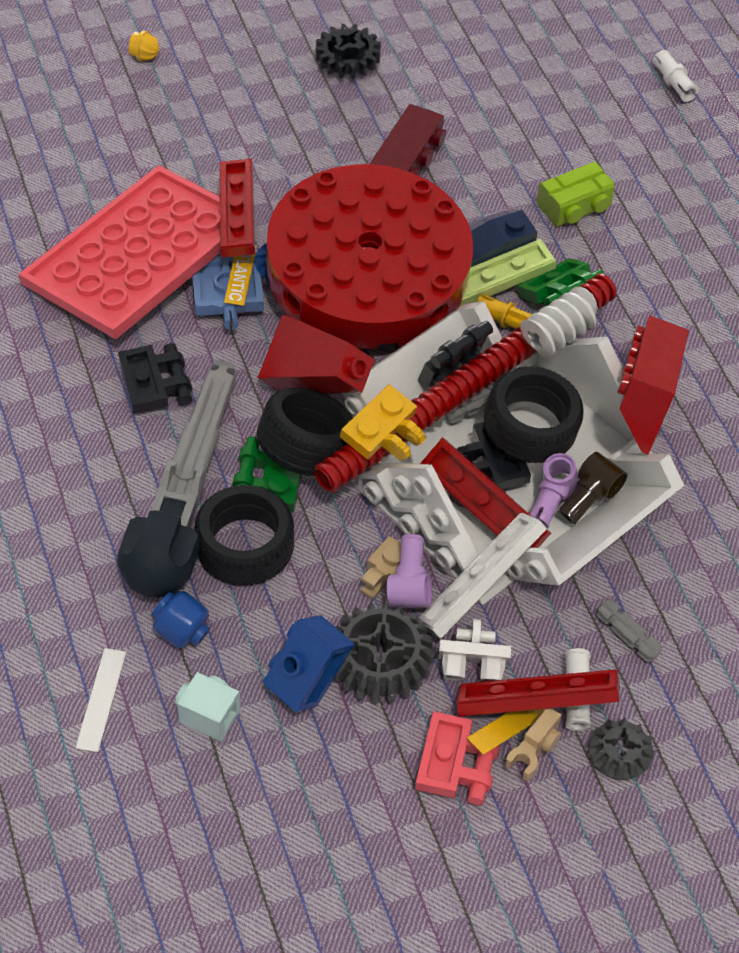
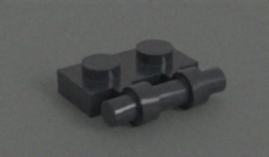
(454, 354)
(143, 377)

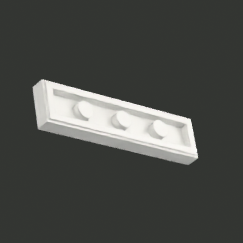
(481, 574)

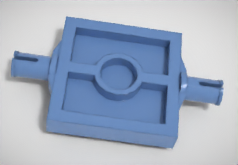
(211, 287)

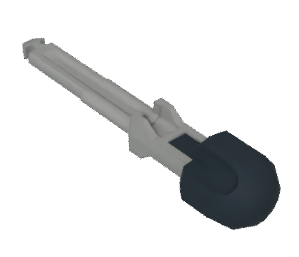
(163, 548)

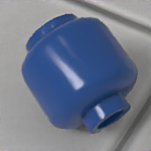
(180, 619)

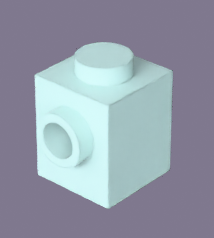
(208, 705)

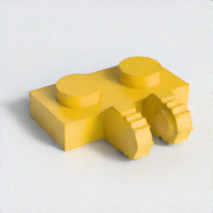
(380, 421)

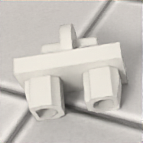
(490, 656)

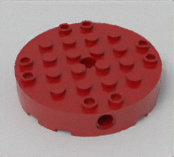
(368, 254)

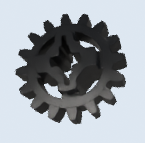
(348, 51)

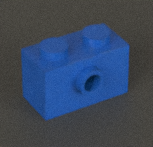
(307, 662)

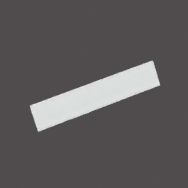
(101, 700)

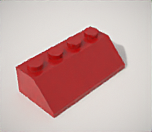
(651, 378)

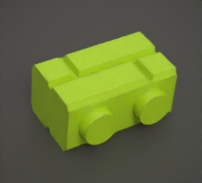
(575, 194)

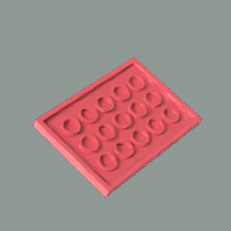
(131, 252)

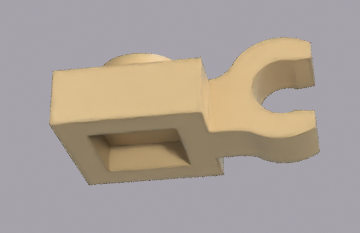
(380, 566)
(540, 737)

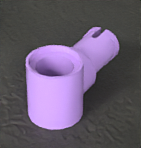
(553, 490)
(410, 583)

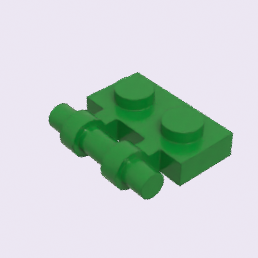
(556, 282)
(275, 478)

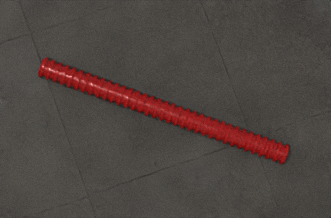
(451, 392)

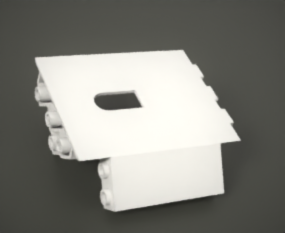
(451, 534)

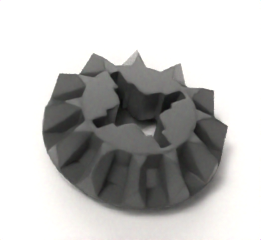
(607, 758)

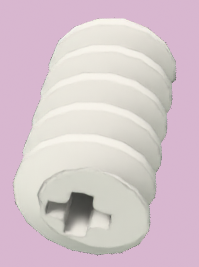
(560, 322)

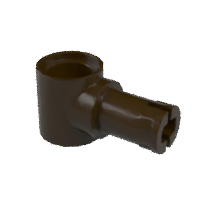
(597, 480)

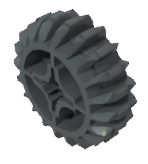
(407, 653)

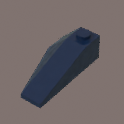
(500, 234)

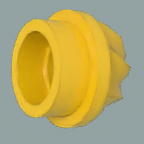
(143, 46)

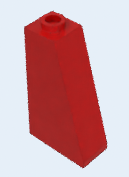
(313, 360)

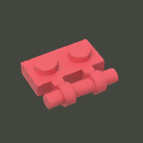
(444, 756)

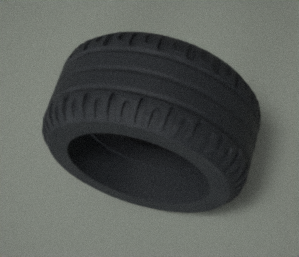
(539, 387)
(301, 428)
(237, 504)

